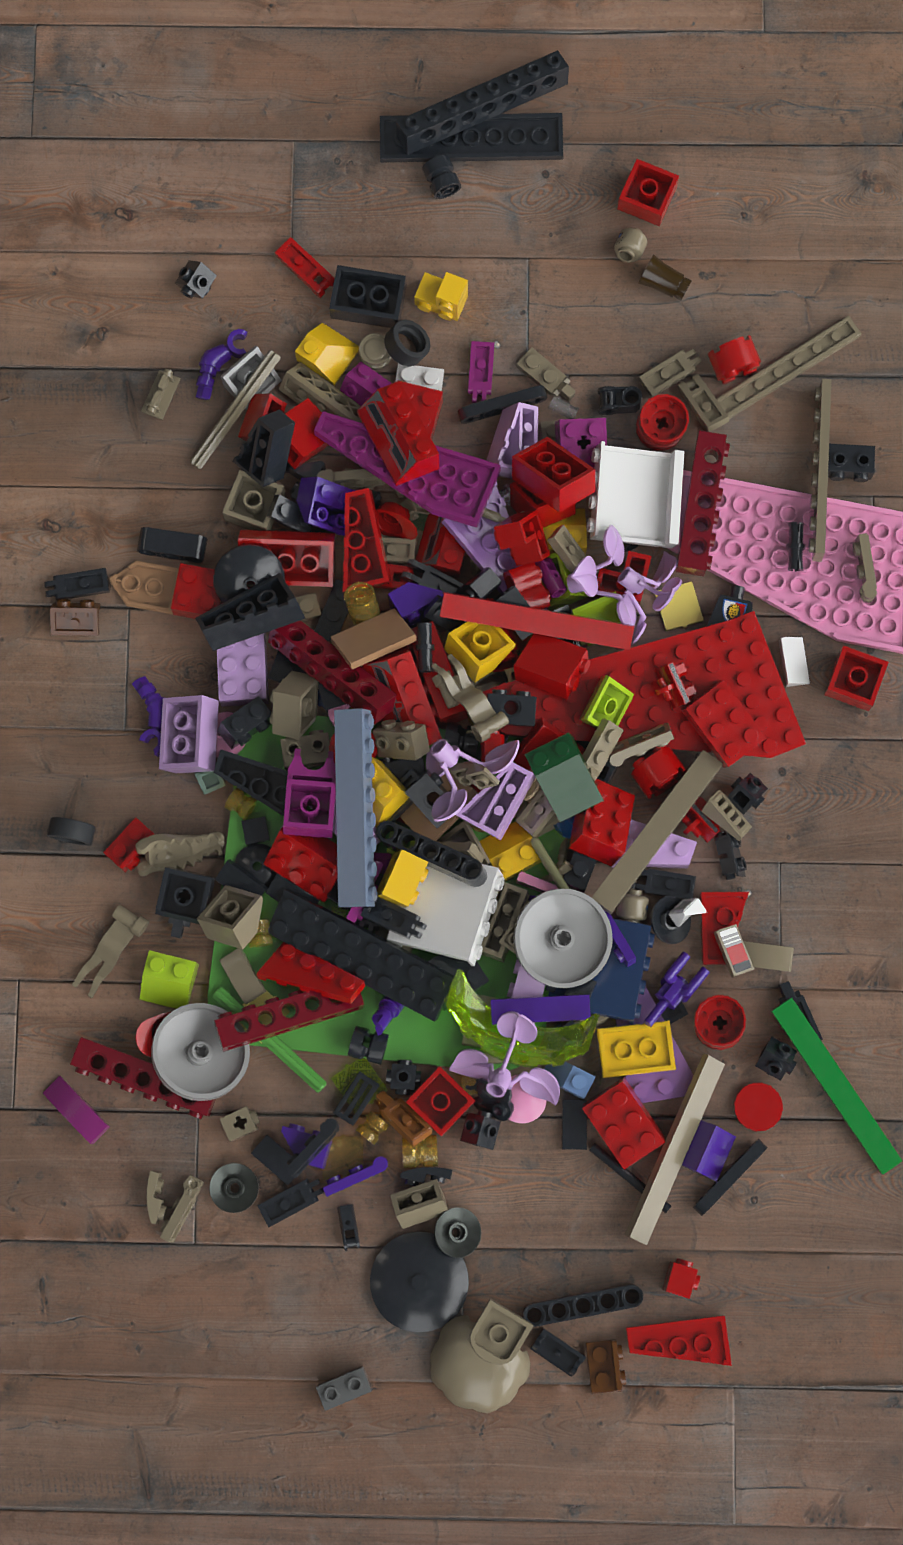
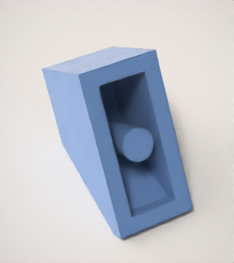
(572, 1079)

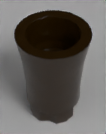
(664, 279)

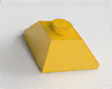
(326, 352)

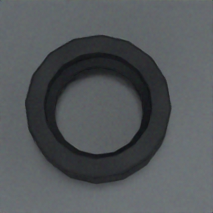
(415, 334)
(71, 831)

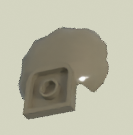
(482, 1360)

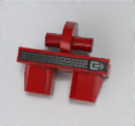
(672, 686)
(699, 823)

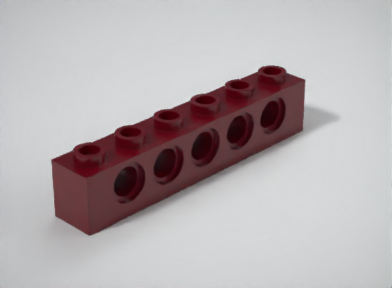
(706, 444)
(329, 668)
(232, 1039)
(88, 1050)

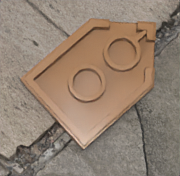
(146, 586)

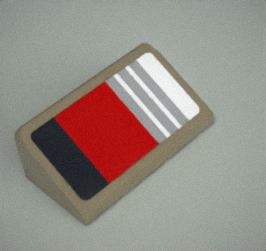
(733, 950)

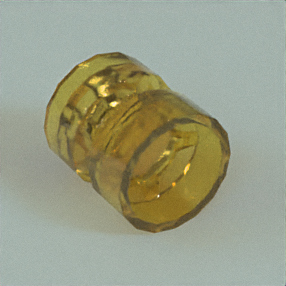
(361, 602)
(423, 1152)

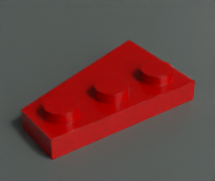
(722, 911)

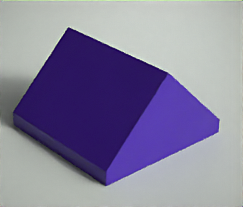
(708, 1150)

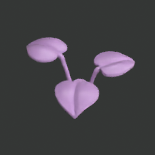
(585, 577)
(637, 583)
(444, 756)
(475, 1064)

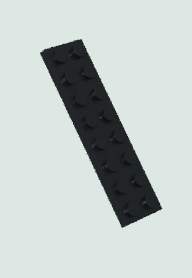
(496, 139)
(361, 953)

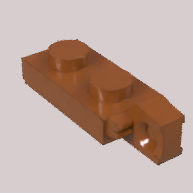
(403, 1118)

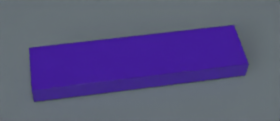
(544, 1008)

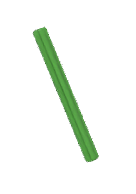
(274, 1044)

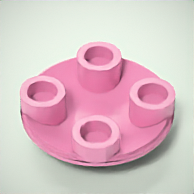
(526, 1106)

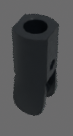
(348, 1222)

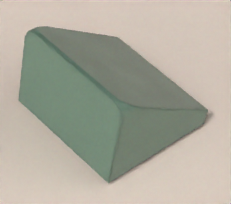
(209, 781)

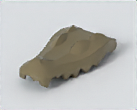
(176, 850)

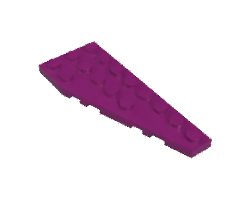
(453, 492)

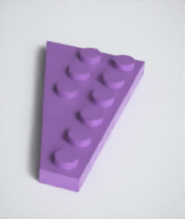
(480, 541)
(663, 1084)

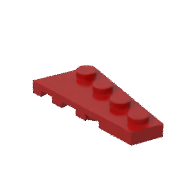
(310, 974)
(690, 1340)

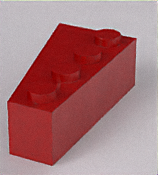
(363, 542)

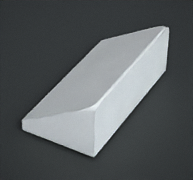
(794, 661)

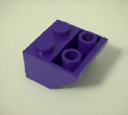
(323, 504)
(411, 601)
(297, 1137)

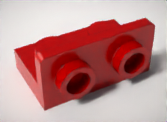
(123, 848)

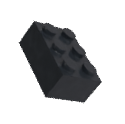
(367, 296)

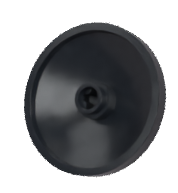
(418, 1283)

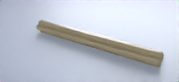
(235, 409)

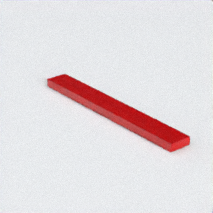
(537, 621)

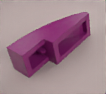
(76, 1110)

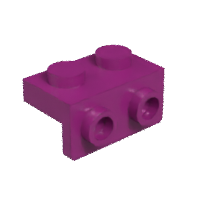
(362, 383)

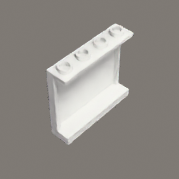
(637, 495)
(453, 913)

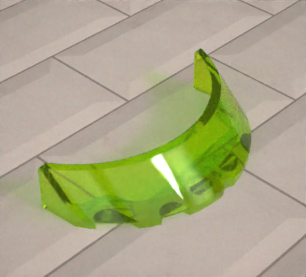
(550, 1046)

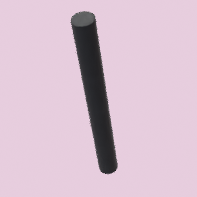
(625, 1174)

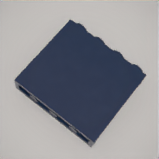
(620, 985)

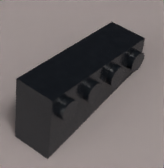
(251, 613)
(255, 778)

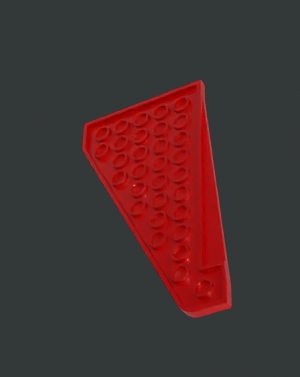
(714, 653)

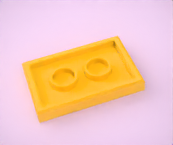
(636, 1049)

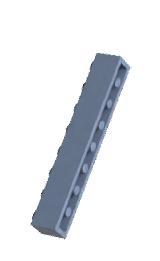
(355, 808)

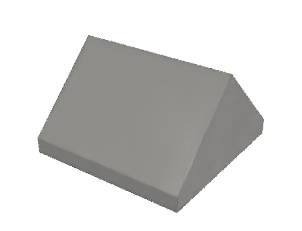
(241, 371)

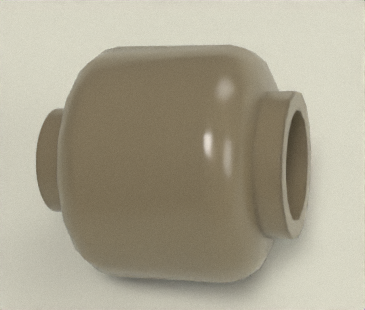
(630, 245)
(633, 907)

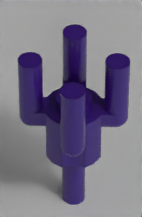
(675, 988)

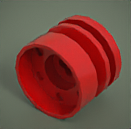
(663, 409)
(730, 1012)

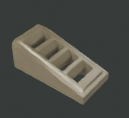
(723, 812)

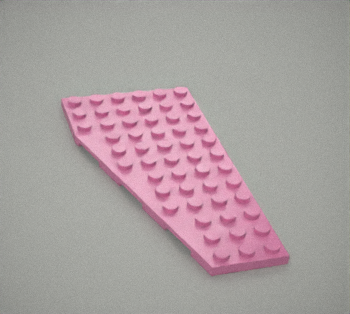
(826, 593)

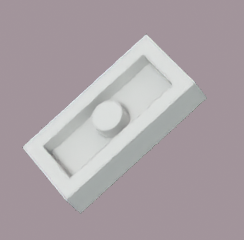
(421, 376)

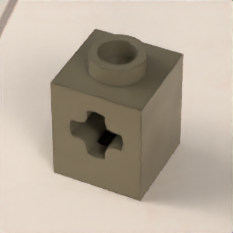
(235, 1133)

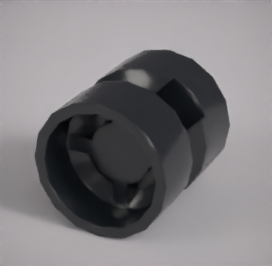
(441, 174)
(462, 738)
(376, 1048)

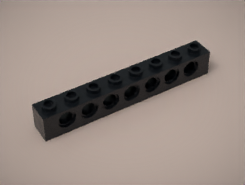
(482, 102)

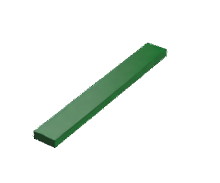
(836, 1086)

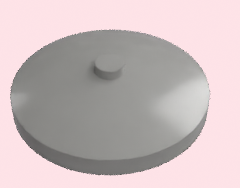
(562, 938)
(191, 1057)

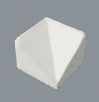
(685, 909)

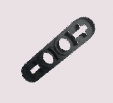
(496, 405)
(730, 1177)

